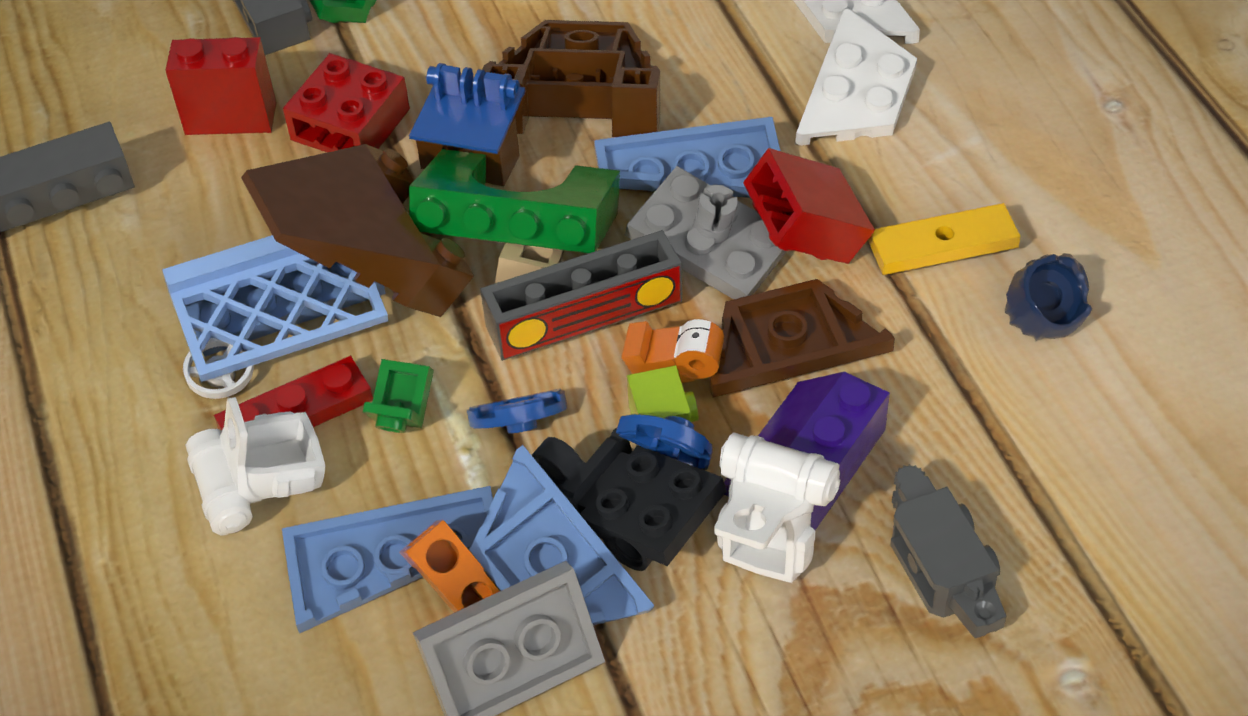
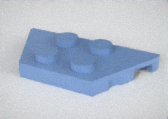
(537, 528)

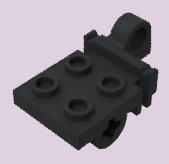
(633, 499)

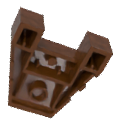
(584, 73)
(352, 213)

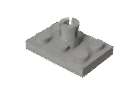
(710, 233)
(510, 645)

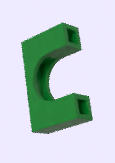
(454, 201)

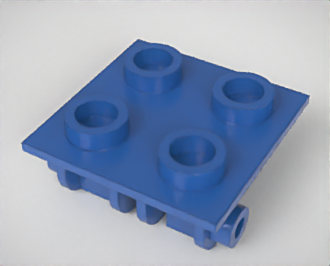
(467, 108)

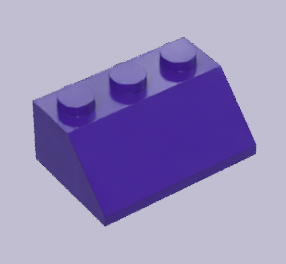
(831, 418)

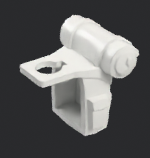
(253, 462)
(771, 505)

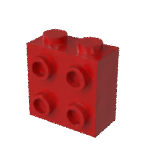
(221, 85)
(346, 105)
(808, 207)

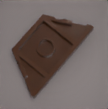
(791, 335)

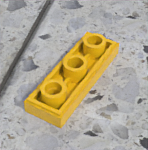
(944, 238)

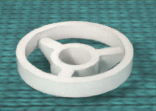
(222, 381)

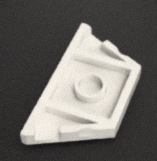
(884, 15)
(858, 84)

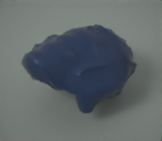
(1049, 297)

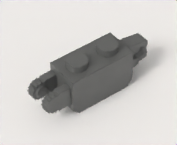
(944, 554)

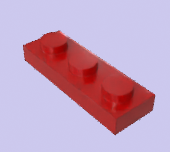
(320, 394)

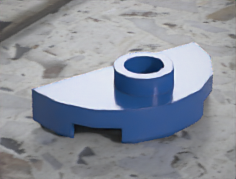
(517, 413)
(667, 436)

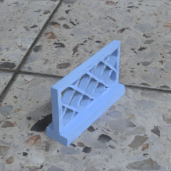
(253, 265)

